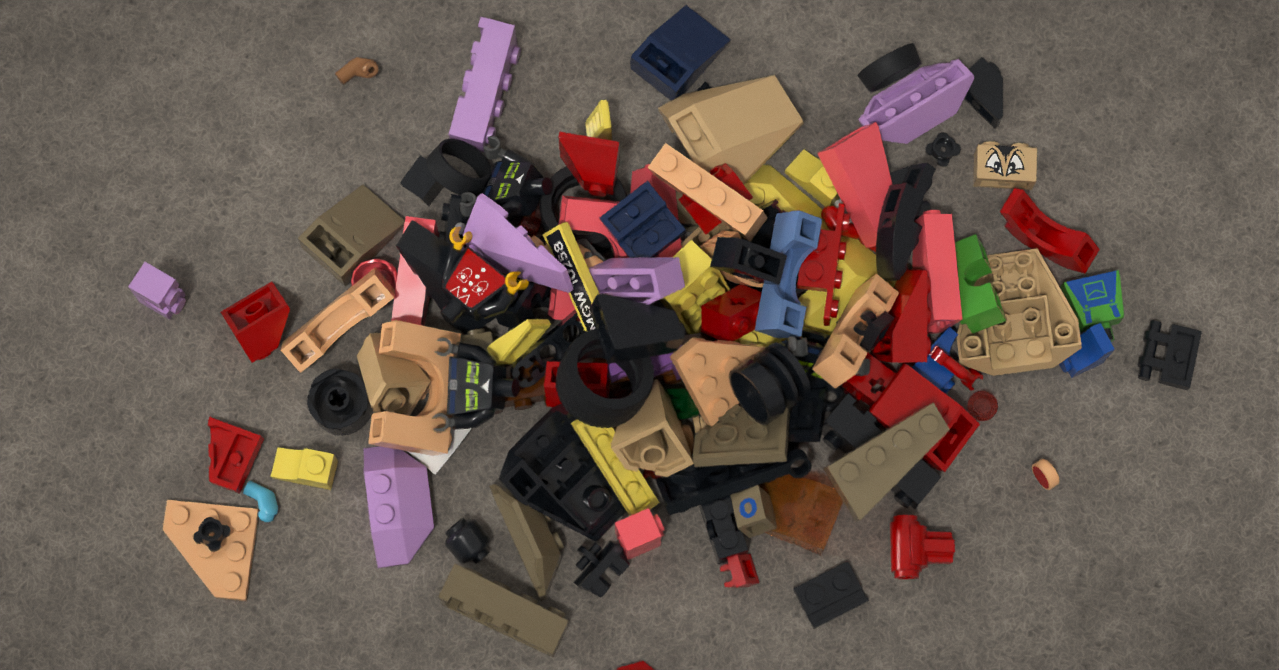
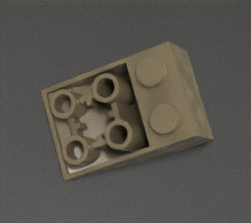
(350, 233)

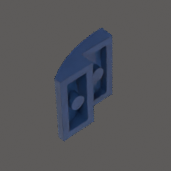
(642, 223)

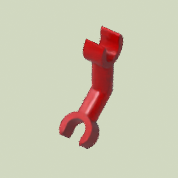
(967, 376)

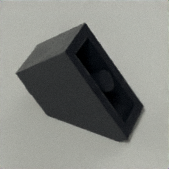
(986, 91)

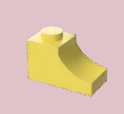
(812, 177)
(305, 467)

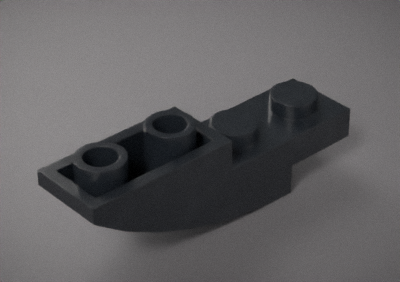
(896, 228)

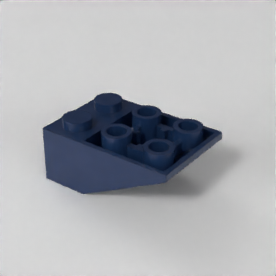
(678, 52)

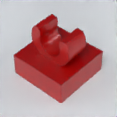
(742, 571)

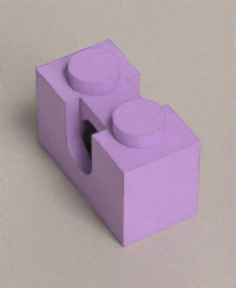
(157, 291)

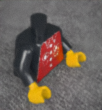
(474, 283)

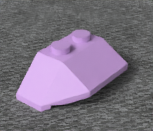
(919, 101)
(397, 504)

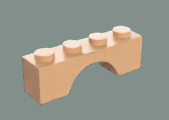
(708, 192)
(328, 325)
(843, 352)

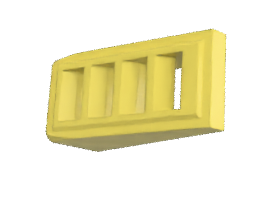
(599, 122)
(518, 340)

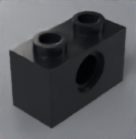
(748, 260)

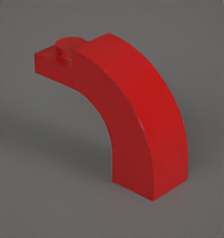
(1054, 241)

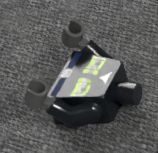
(512, 184)
(807, 351)
(474, 387)

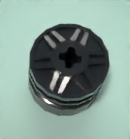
(769, 383)

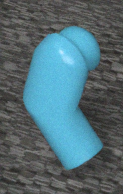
(266, 500)

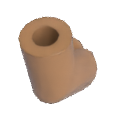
(357, 67)

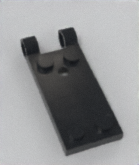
(729, 480)

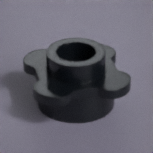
(948, 143)
(206, 527)

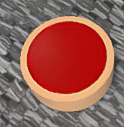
(1045, 474)

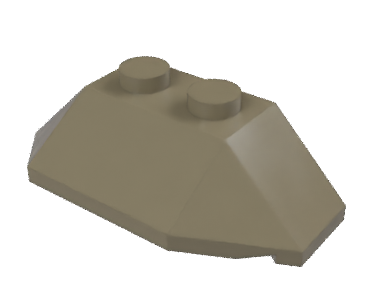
(532, 539)

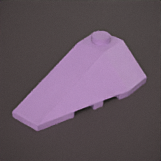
(511, 248)

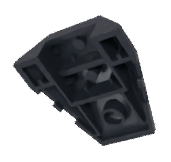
(560, 478)

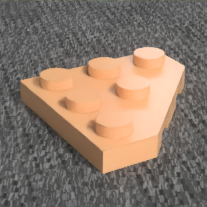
(706, 370)
(229, 568)

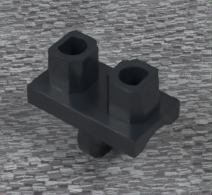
(591, 577)

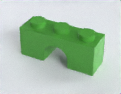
(979, 304)

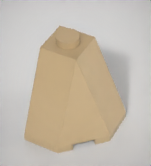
(390, 381)
(653, 437)

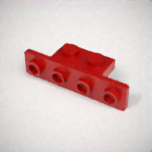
(820, 266)

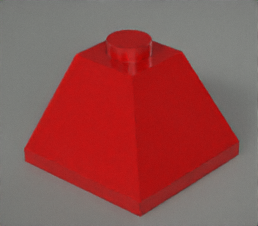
(591, 161)
(258, 321)

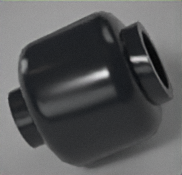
(467, 541)

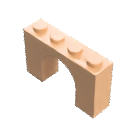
(416, 432)

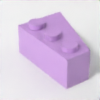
(638, 278)

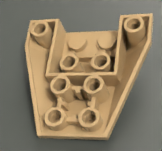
(733, 124)
(1038, 323)

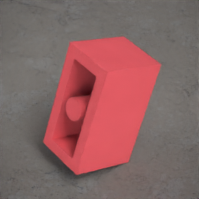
(639, 533)

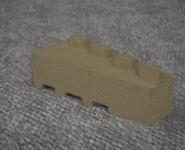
(881, 462)
(503, 610)

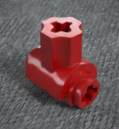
(916, 547)

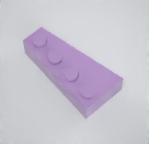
(485, 83)

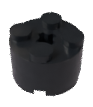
(324, 408)

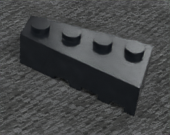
(850, 428)

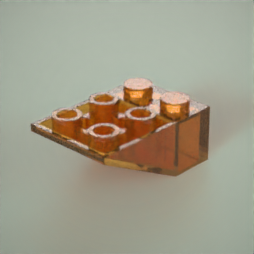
(803, 511)

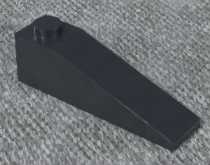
(426, 258)

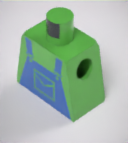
(1096, 300)

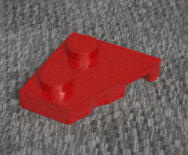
(231, 454)

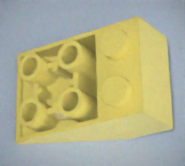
(701, 286)

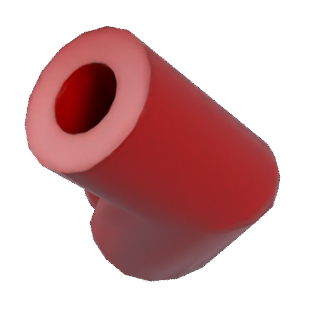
(829, 216)

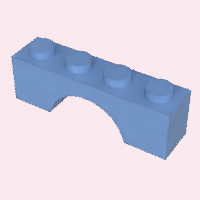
(779, 308)

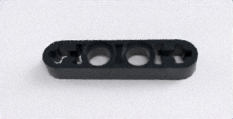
(553, 337)

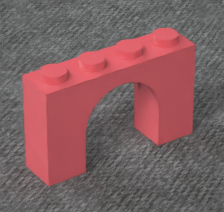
(581, 215)

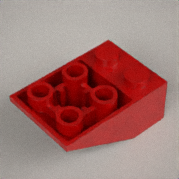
(908, 333)
(910, 393)

